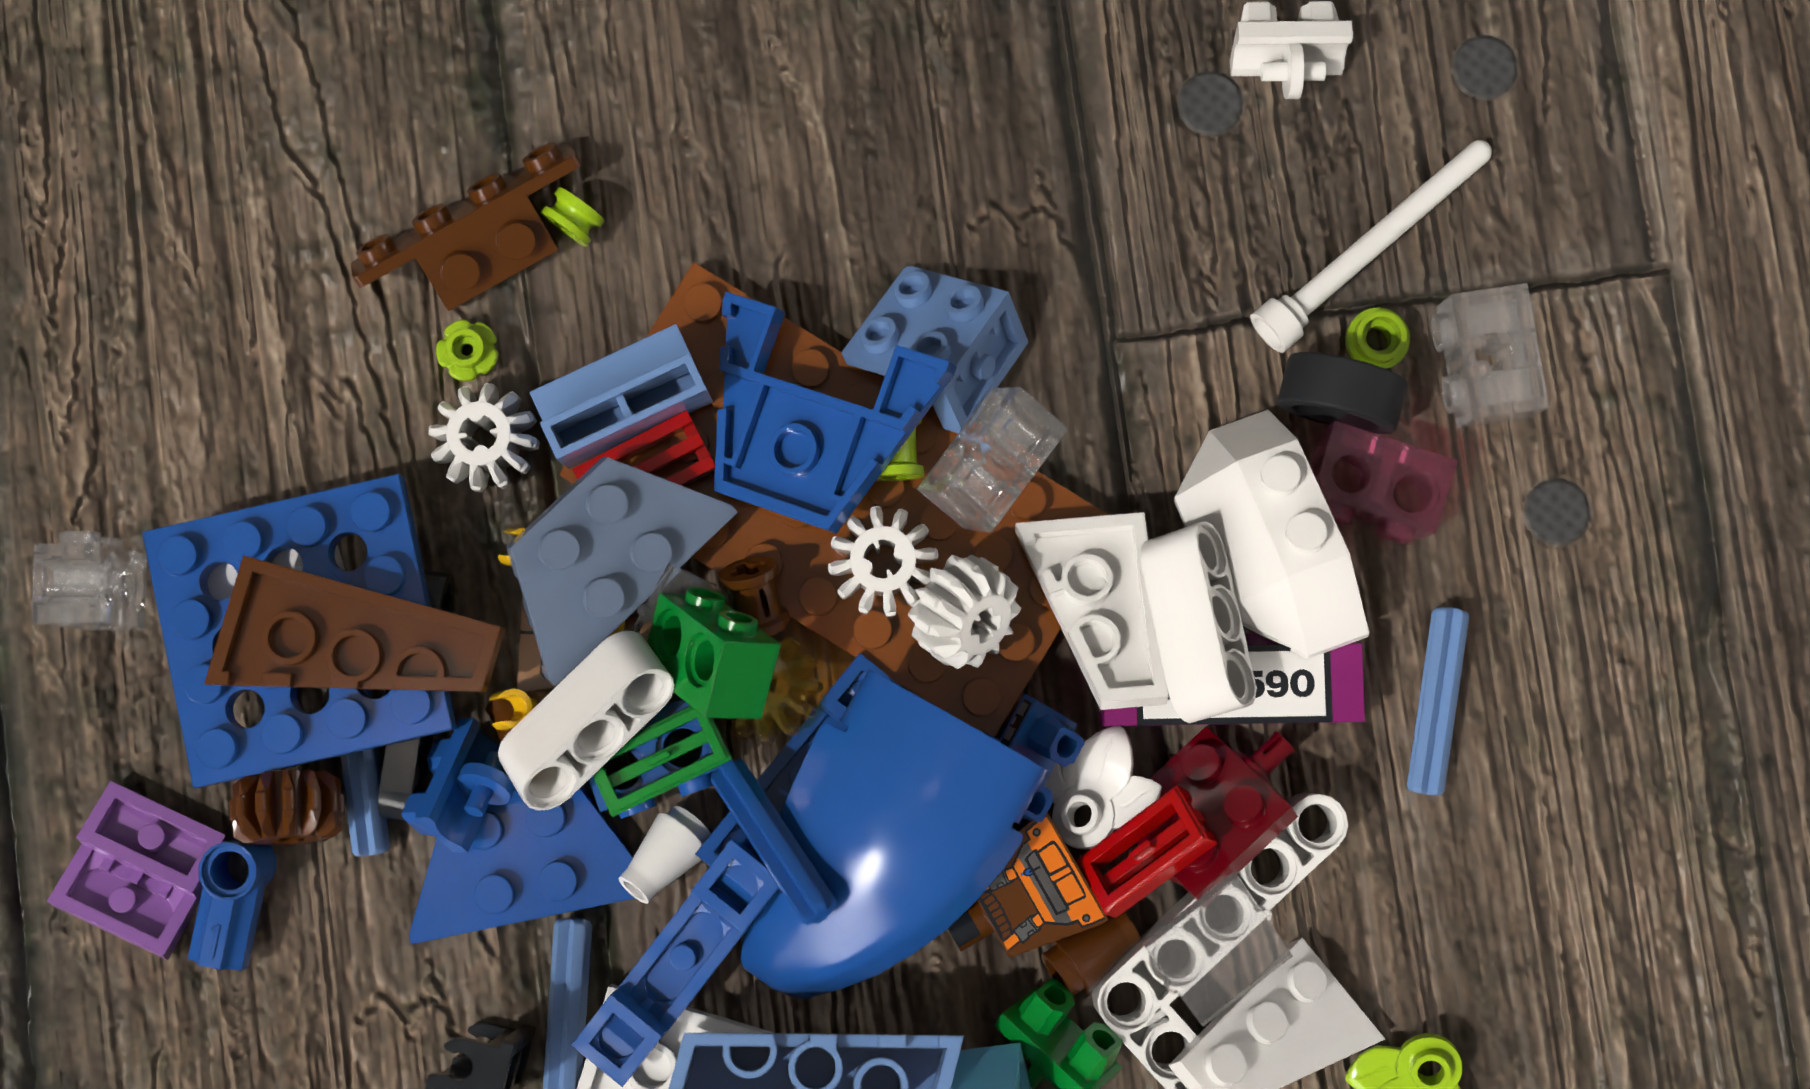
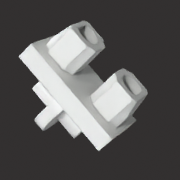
(1290, 49)

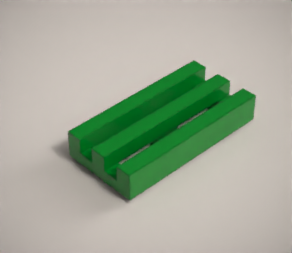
(709, 733)

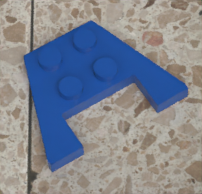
(802, 447)

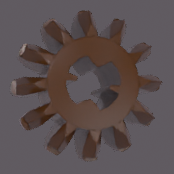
(287, 807)

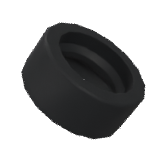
(1342, 390)

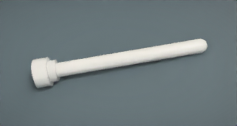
(1283, 320)

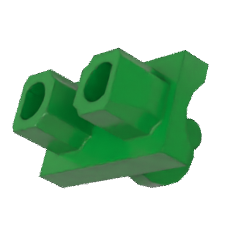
(1058, 1046)

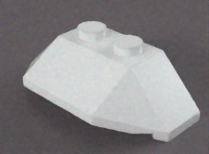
(1278, 536)

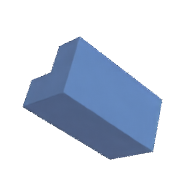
(619, 397)

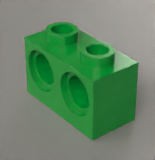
(713, 653)

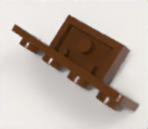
(478, 238)

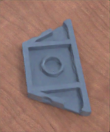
(603, 554)

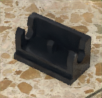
(486, 1065)

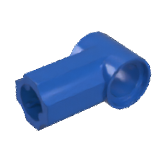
(229, 908)

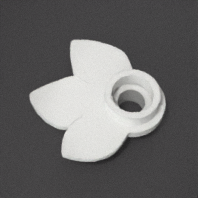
(1105, 783)

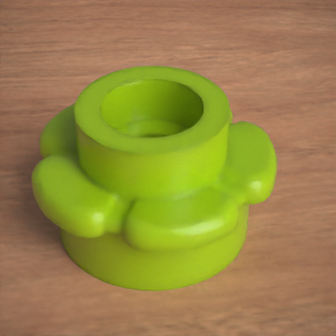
(476, 364)

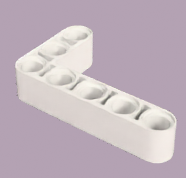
(1153, 1013)

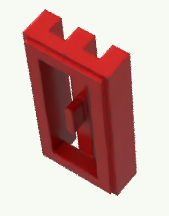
(655, 435)
(1162, 869)

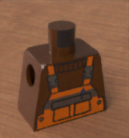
(1033, 898)

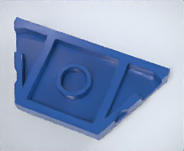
(523, 869)

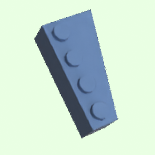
(815, 1061)

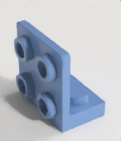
(948, 320)

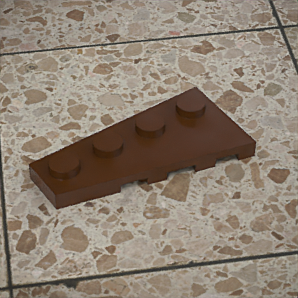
(330, 634)

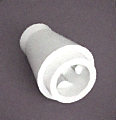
(664, 853)

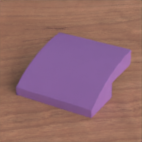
(136, 870)

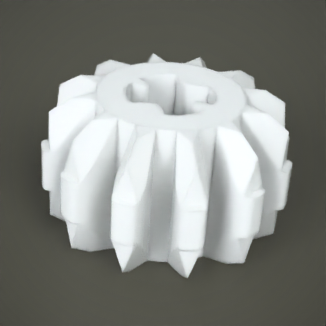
(485, 414)
(863, 569)
(964, 611)

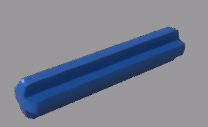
(774, 842)

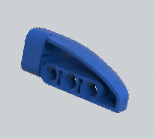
(903, 828)

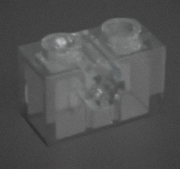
(1502, 326)

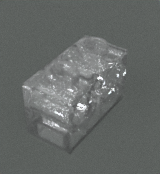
(992, 458)
(88, 583)

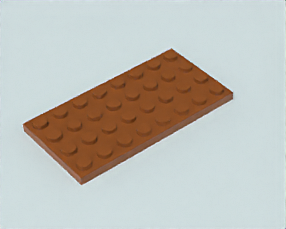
(803, 551)

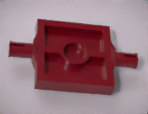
(1233, 800)

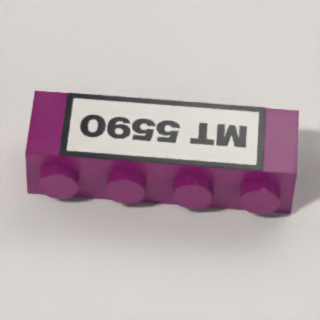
(1287, 691)

